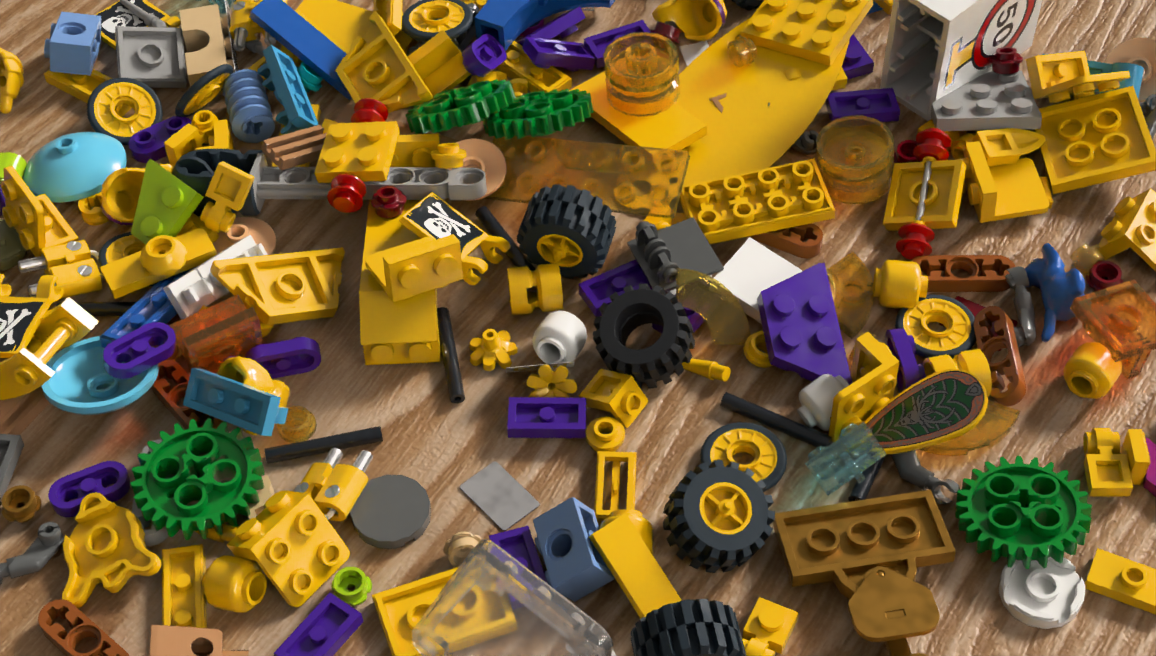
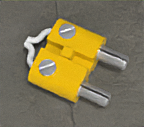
(244, 28)
(70, 264)
(336, 485)

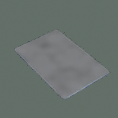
(499, 495)

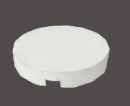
(1042, 595)

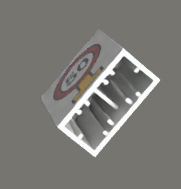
(949, 43)

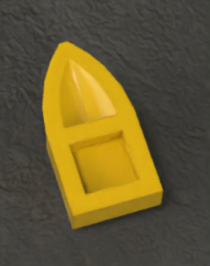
(1007, 144)

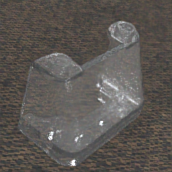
(505, 610)

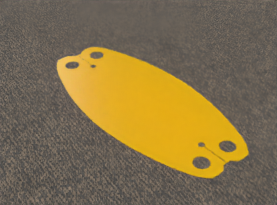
(748, 130)

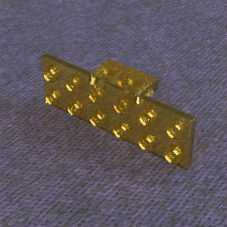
(623, 176)

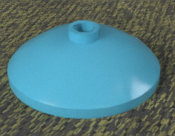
(74, 166)
(84, 385)

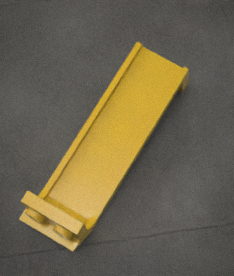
(409, 327)

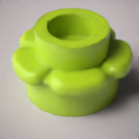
(348, 578)

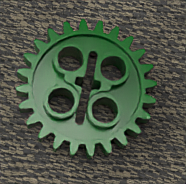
(460, 106)
(539, 114)
(198, 479)
(1023, 512)

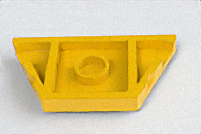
(381, 70)
(285, 284)

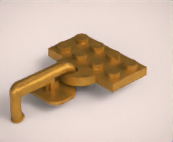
(873, 560)

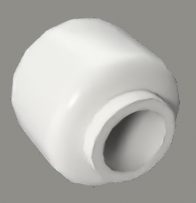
(559, 337)
(818, 400)

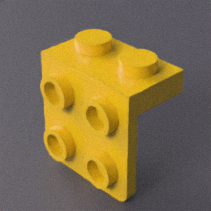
(1066, 75)
(1002, 190)
(33, 216)
(1132, 227)
(417, 266)
(872, 385)
(291, 545)

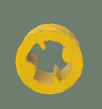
(94, 216)

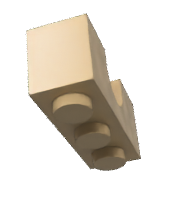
(205, 40)

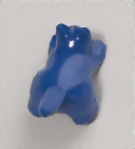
(1056, 287)

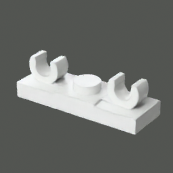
(200, 286)

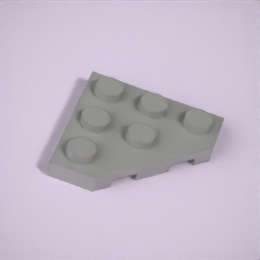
(988, 104)

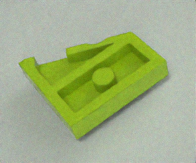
(162, 204)

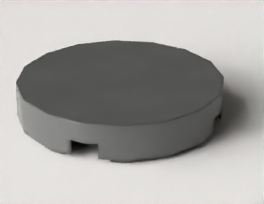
(391, 511)

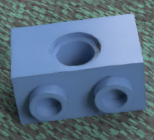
(74, 43)
(568, 553)

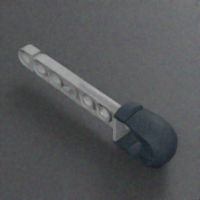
(198, 168)

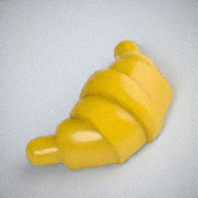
(10, 79)

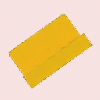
(439, 63)

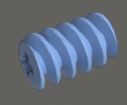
(248, 106)

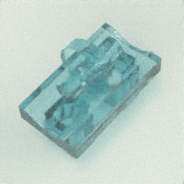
(845, 458)

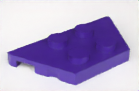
(803, 326)

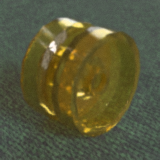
(642, 74)
(855, 159)

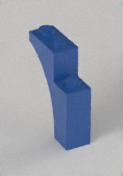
(510, 18)

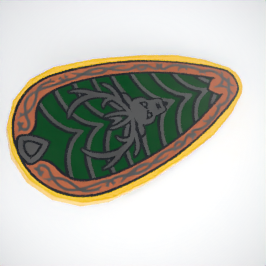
(930, 411)

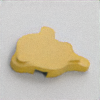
(105, 549)

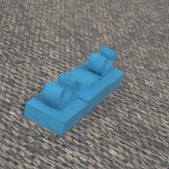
(288, 89)
(234, 402)

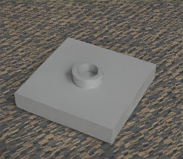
(151, 55)

